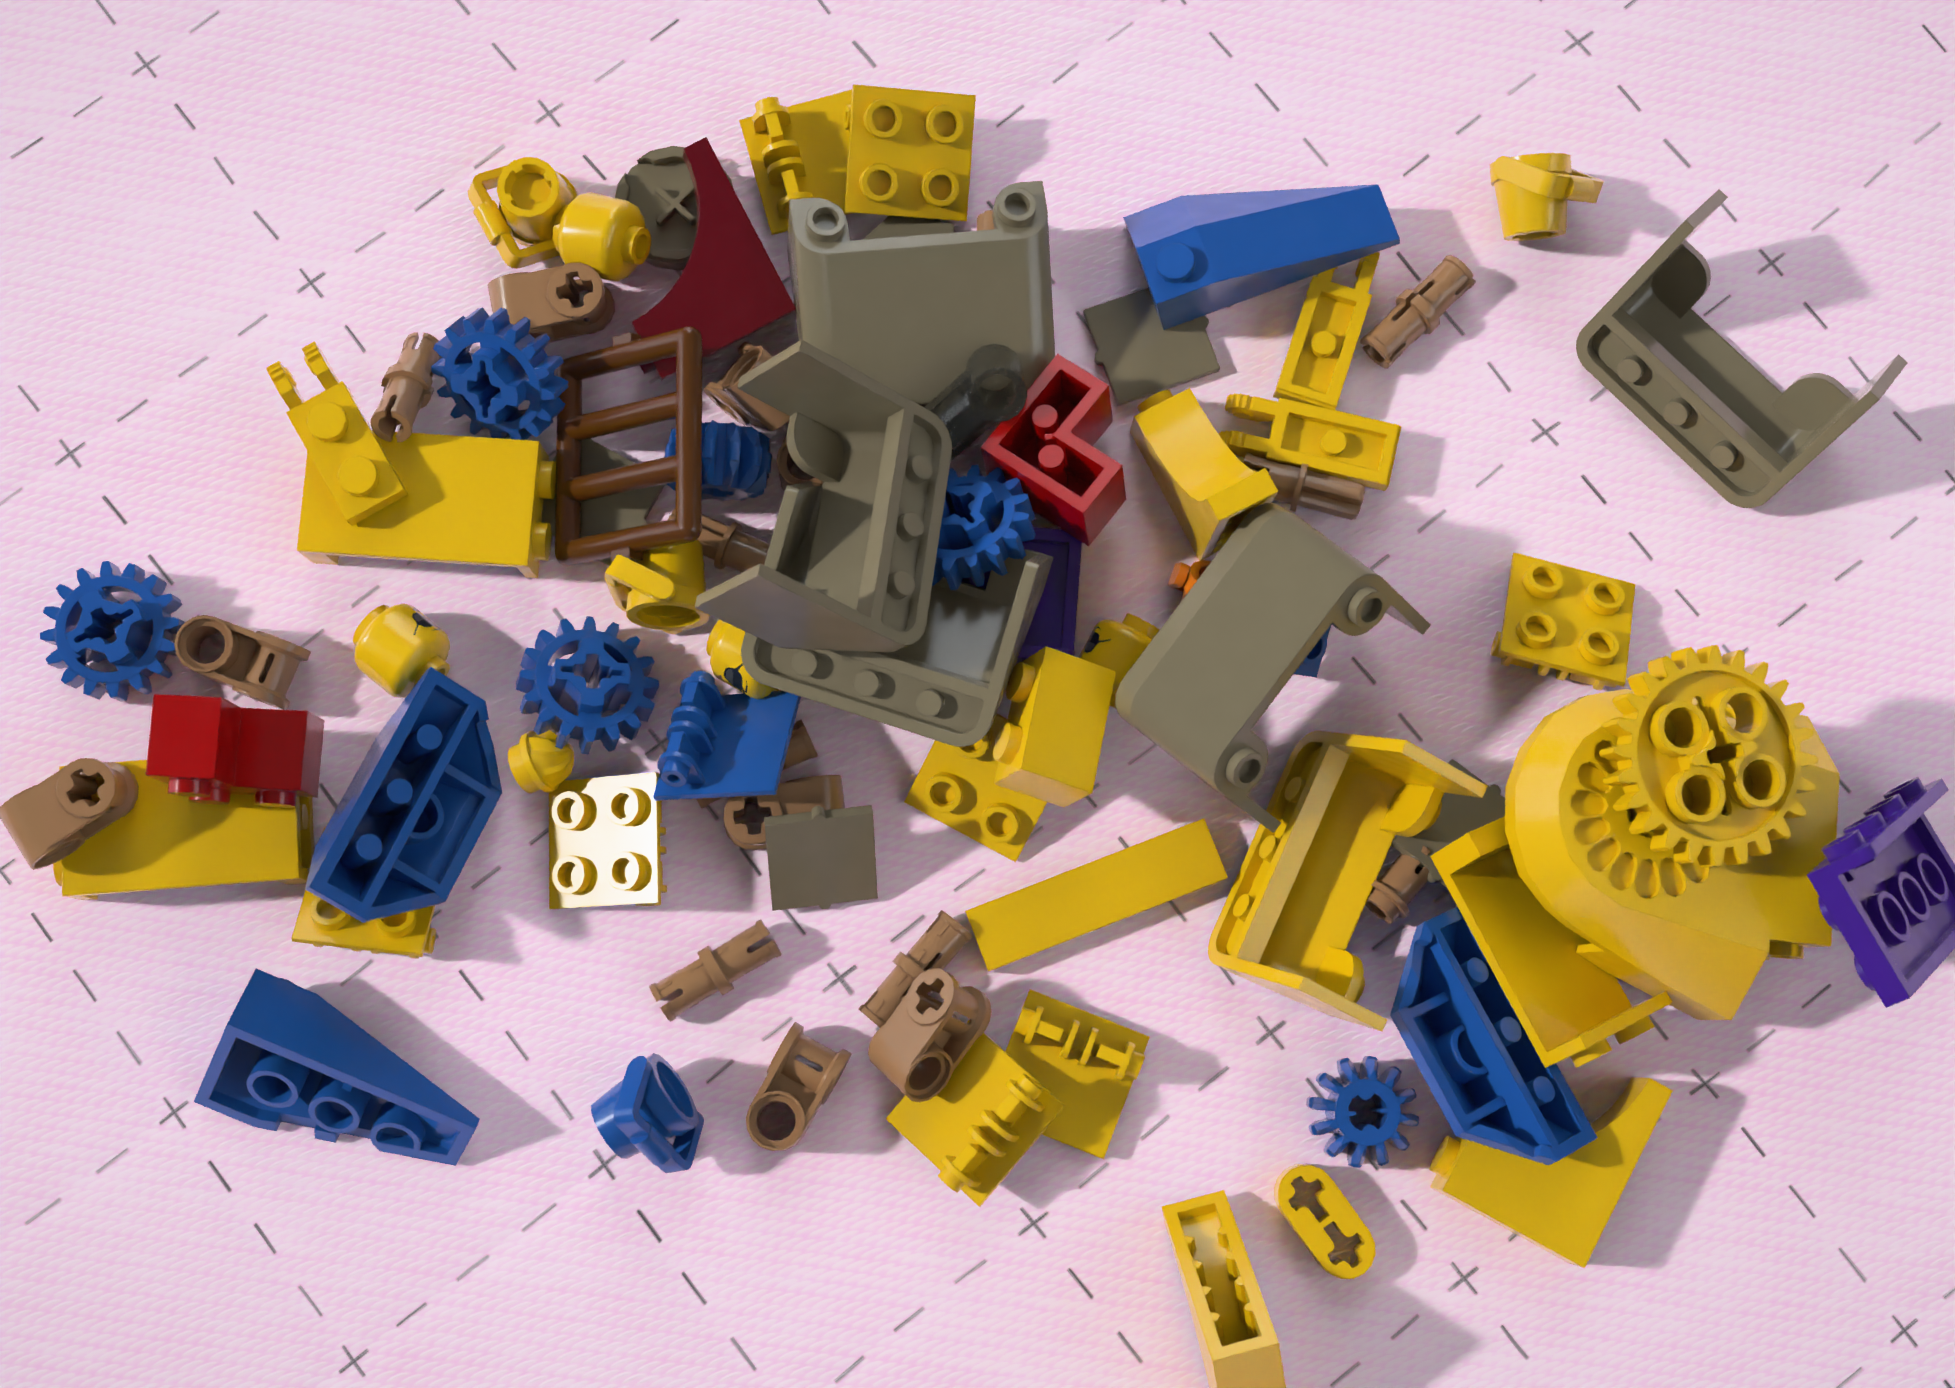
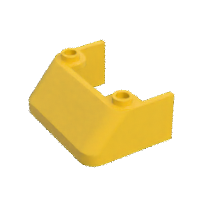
(1314, 874)

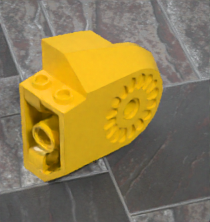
(1645, 915)

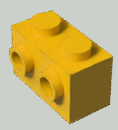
(1053, 727)

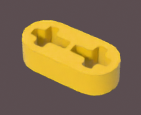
(1336, 1210)

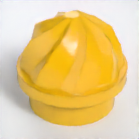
(539, 763)

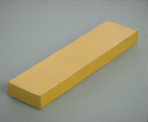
(1096, 894)

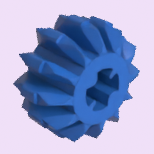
(733, 461)
(1362, 1135)

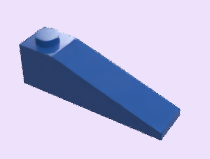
(1239, 245)
(313, 1067)

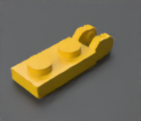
(1326, 337)
(1318, 436)
(339, 440)

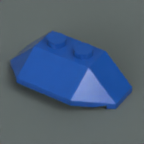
(411, 806)
(1478, 1050)

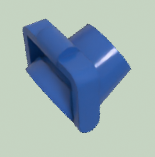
(646, 1112)

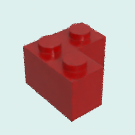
(1054, 451)
(219, 749)

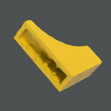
(1197, 470)
(1560, 1203)
(1223, 1295)

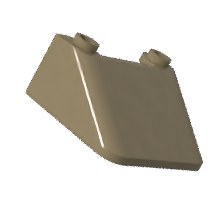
(924, 303)
(936, 687)

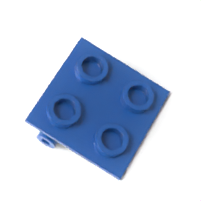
(725, 742)

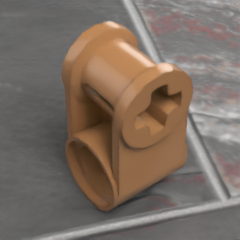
(549, 300)
(738, 404)
(251, 661)
(791, 798)
(60, 814)
(925, 1037)
(796, 1085)

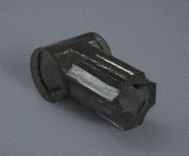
(972, 409)

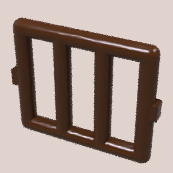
(683, 468)

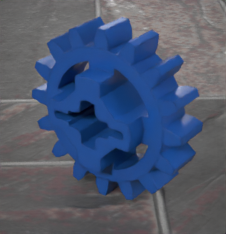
(499, 375)
(981, 526)
(87, 621)
(561, 691)

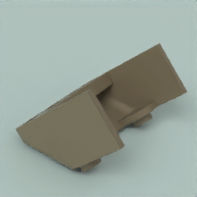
(1701, 390)
(876, 515)
(1243, 640)

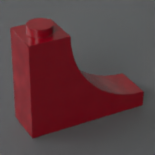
(729, 278)

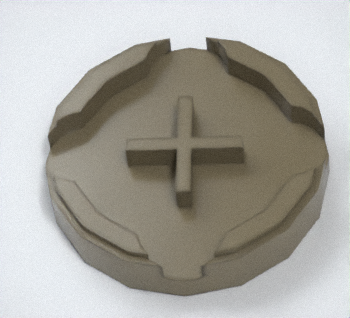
(667, 200)

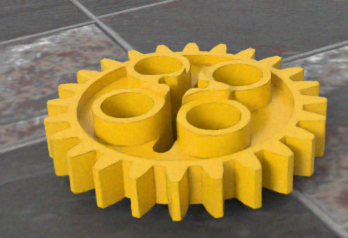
(1656, 770)

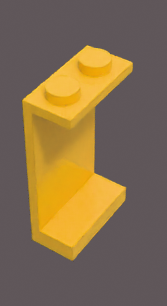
(463, 506)
(189, 844)
(1555, 992)

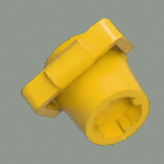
(1535, 194)
(528, 206)
(661, 587)

